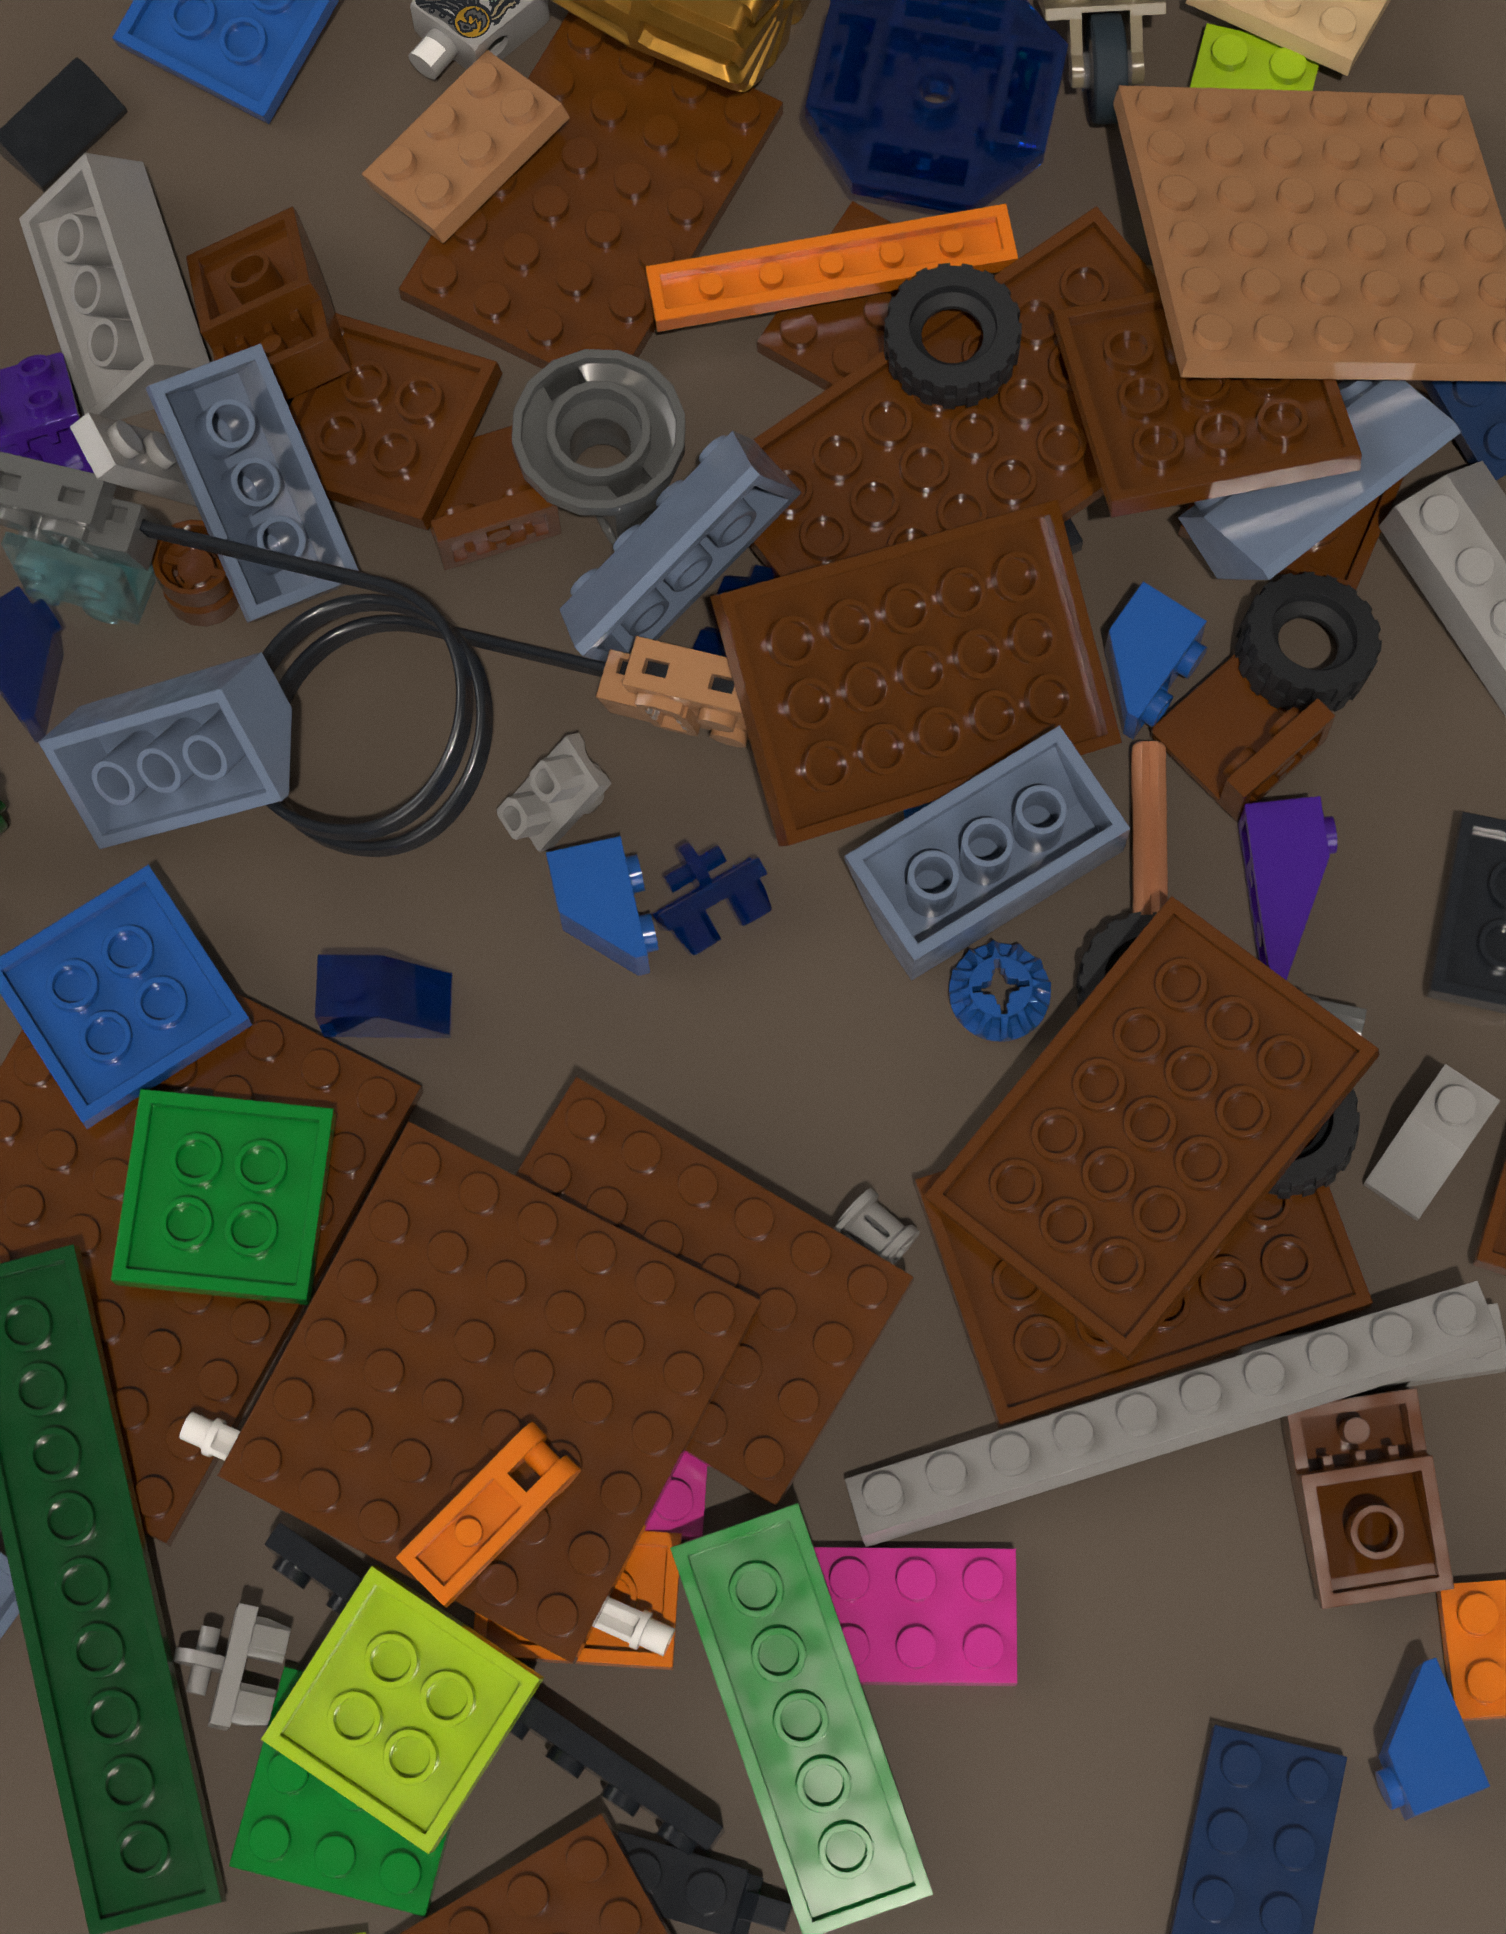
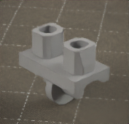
(555, 795)
(248, 1638)

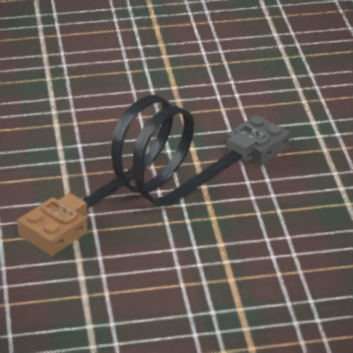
(654, 683)

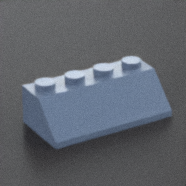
(251, 477)
(1269, 528)
(678, 549)
(176, 751)
(986, 852)

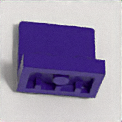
(38, 412)

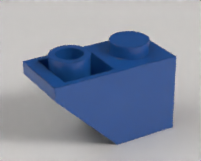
(1147, 652)
(598, 904)

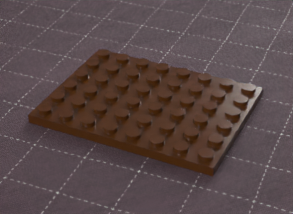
(173, 1347)

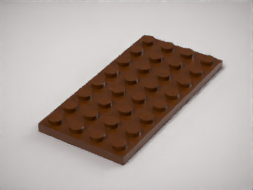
(896, 470)

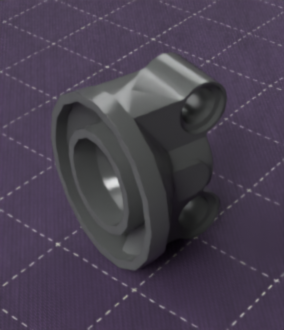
(603, 401)

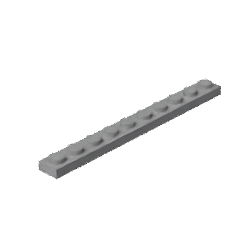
(1173, 1413)

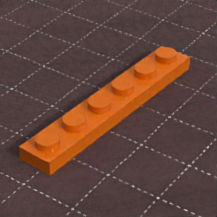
(826, 267)

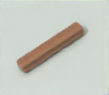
(1149, 827)

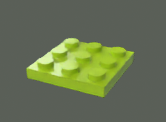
(402, 1708)

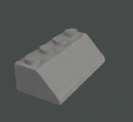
(111, 285)
(1456, 553)

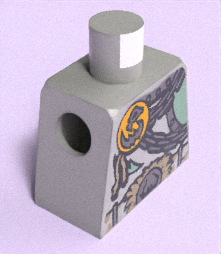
(470, 27)

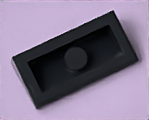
(59, 124)

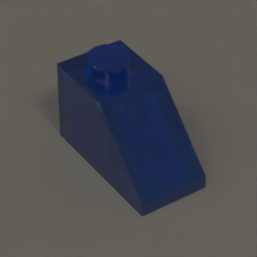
(29, 660)
(381, 998)

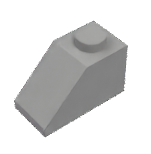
(1431, 1142)

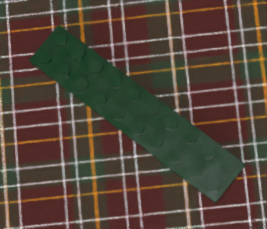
(94, 1610)

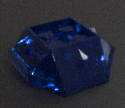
(952, 156)

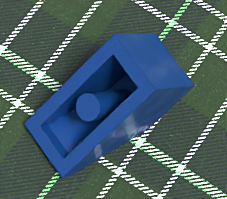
(1428, 1749)

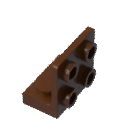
(490, 505)
(1237, 740)

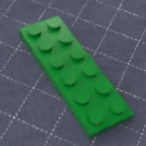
(801, 1721)

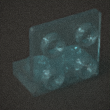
(60, 575)

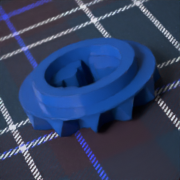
(981, 1012)

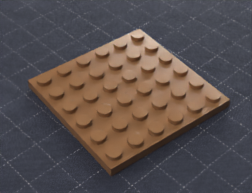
(1319, 233)

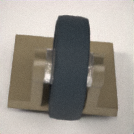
(1107, 54)

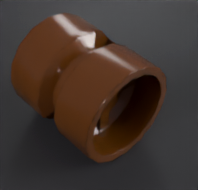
(193, 580)

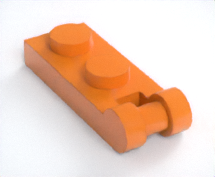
(486, 1516)

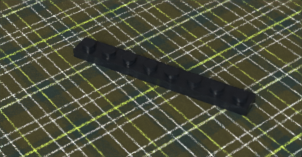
(570, 1746)

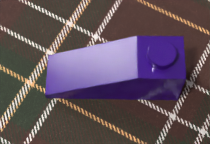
(1284, 863)

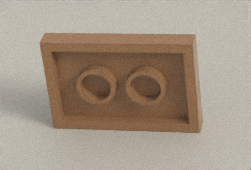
(465, 146)

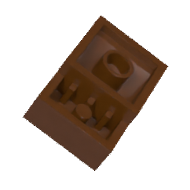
(270, 293)
(1367, 1498)

